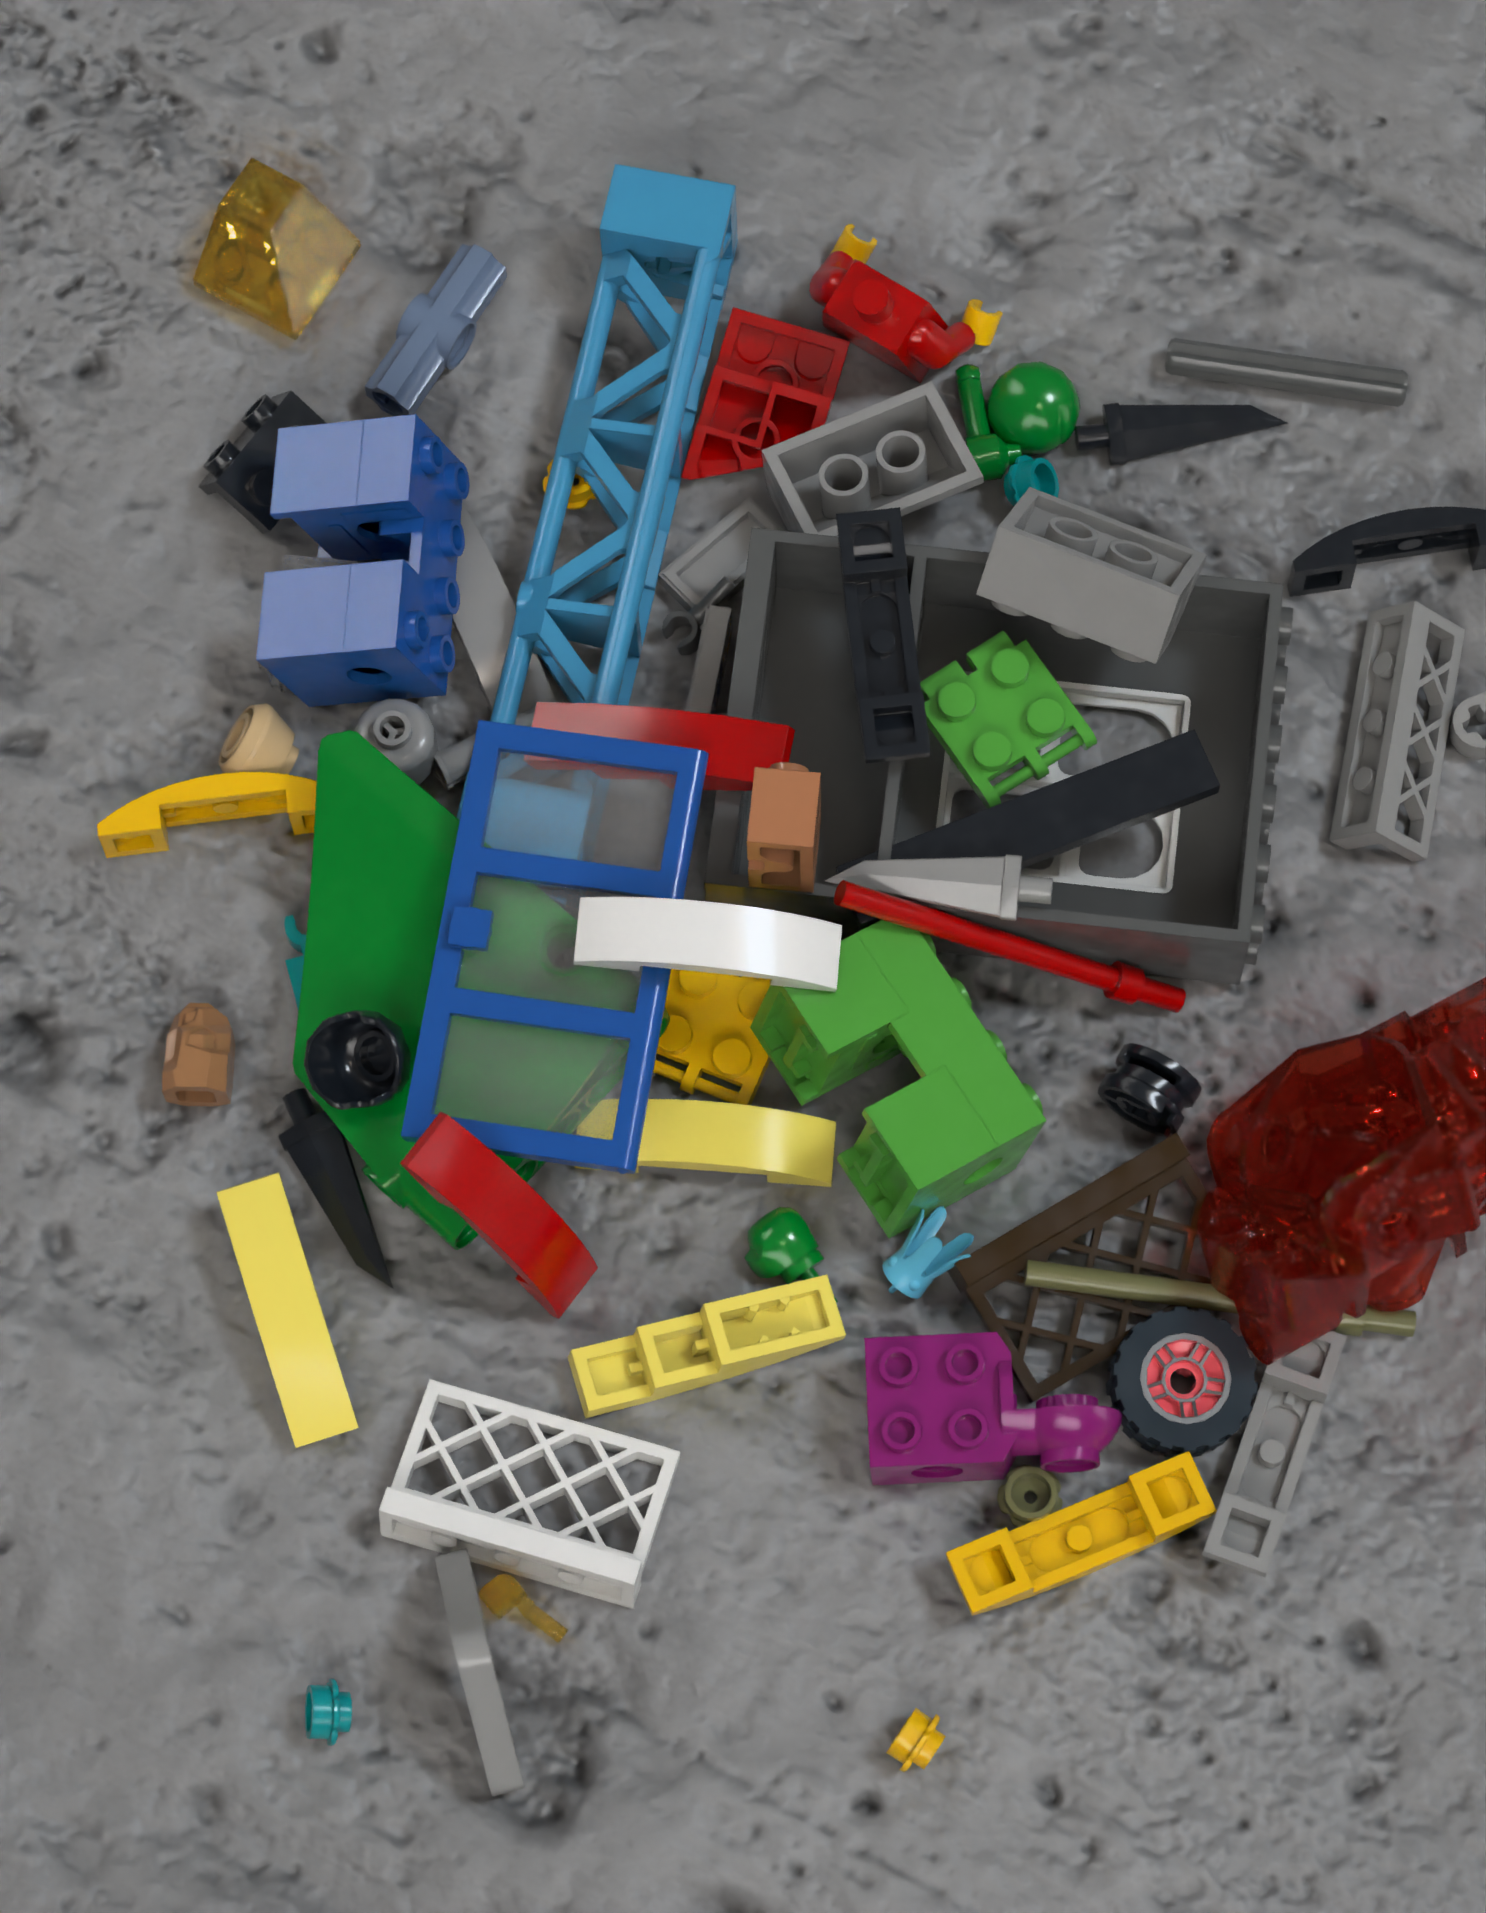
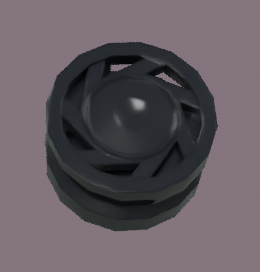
(1149, 1090)

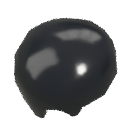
(357, 1060)

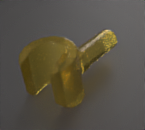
(505, 1594)

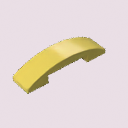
(738, 1140)

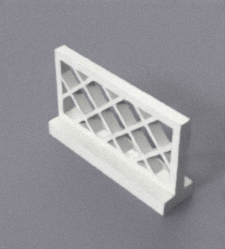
(520, 1546)

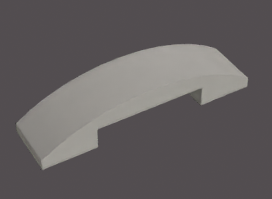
(488, 618)
(1272, 1455)

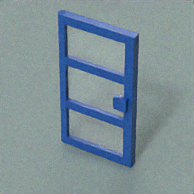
(511, 1032)

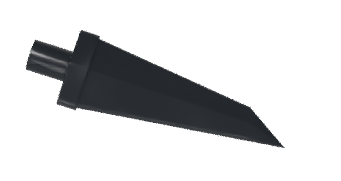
(1150, 430)
(329, 1171)

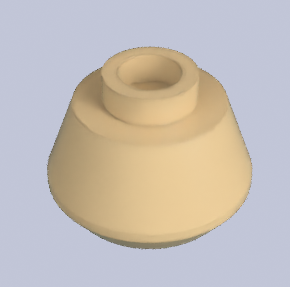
(259, 743)

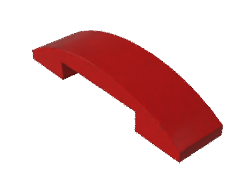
(502, 1211)

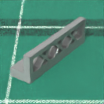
(1388, 722)

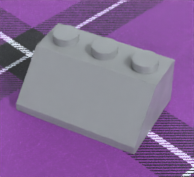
(873, 459)
(1090, 576)

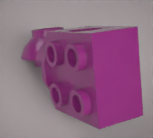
(950, 1413)

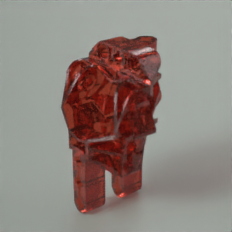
(1349, 1174)

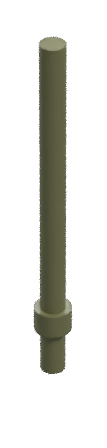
(1187, 1294)

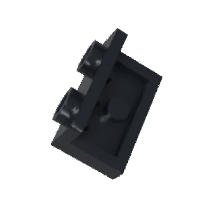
(245, 469)

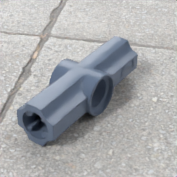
(436, 331)

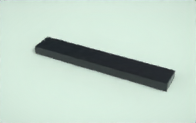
(1071, 809)

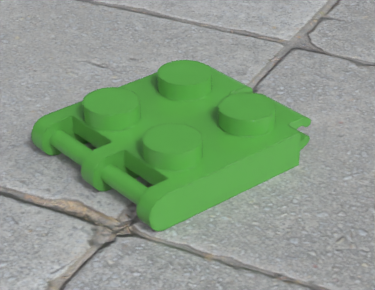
(1001, 716)

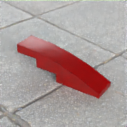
(732, 742)

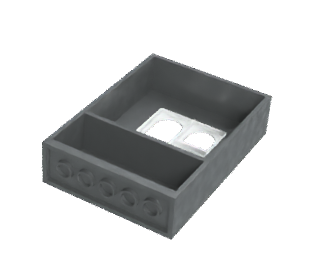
(1219, 675)

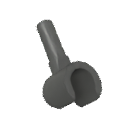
(695, 617)

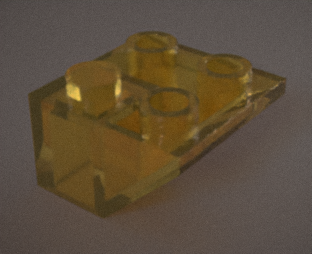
(274, 250)

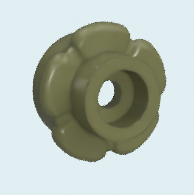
(1024, 1480)

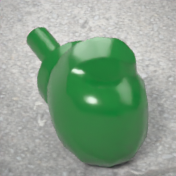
(783, 1246)

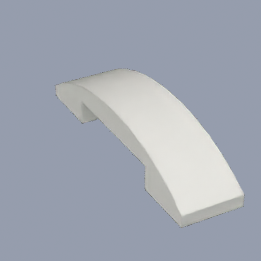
(708, 939)

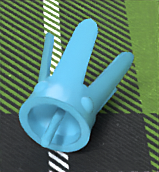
(923, 1257)

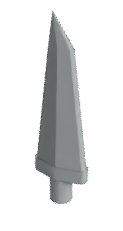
(965, 883)

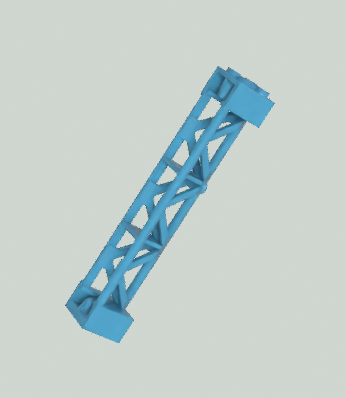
(657, 241)

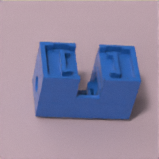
(369, 626)

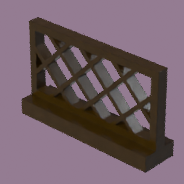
(1056, 1230)

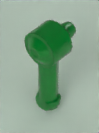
(987, 449)

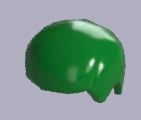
(1033, 407)

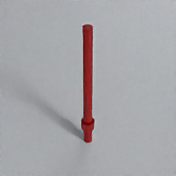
(1118, 981)

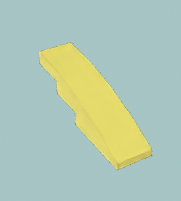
(287, 1310)
(706, 1346)

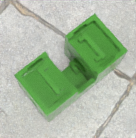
(938, 1135)

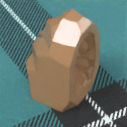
(199, 1058)

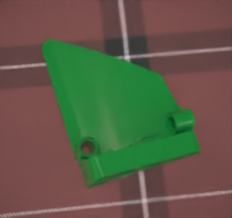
(373, 940)

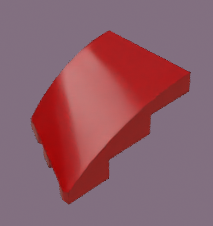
(763, 390)

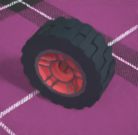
(1192, 1346)

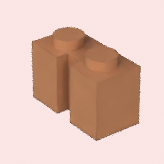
(784, 827)

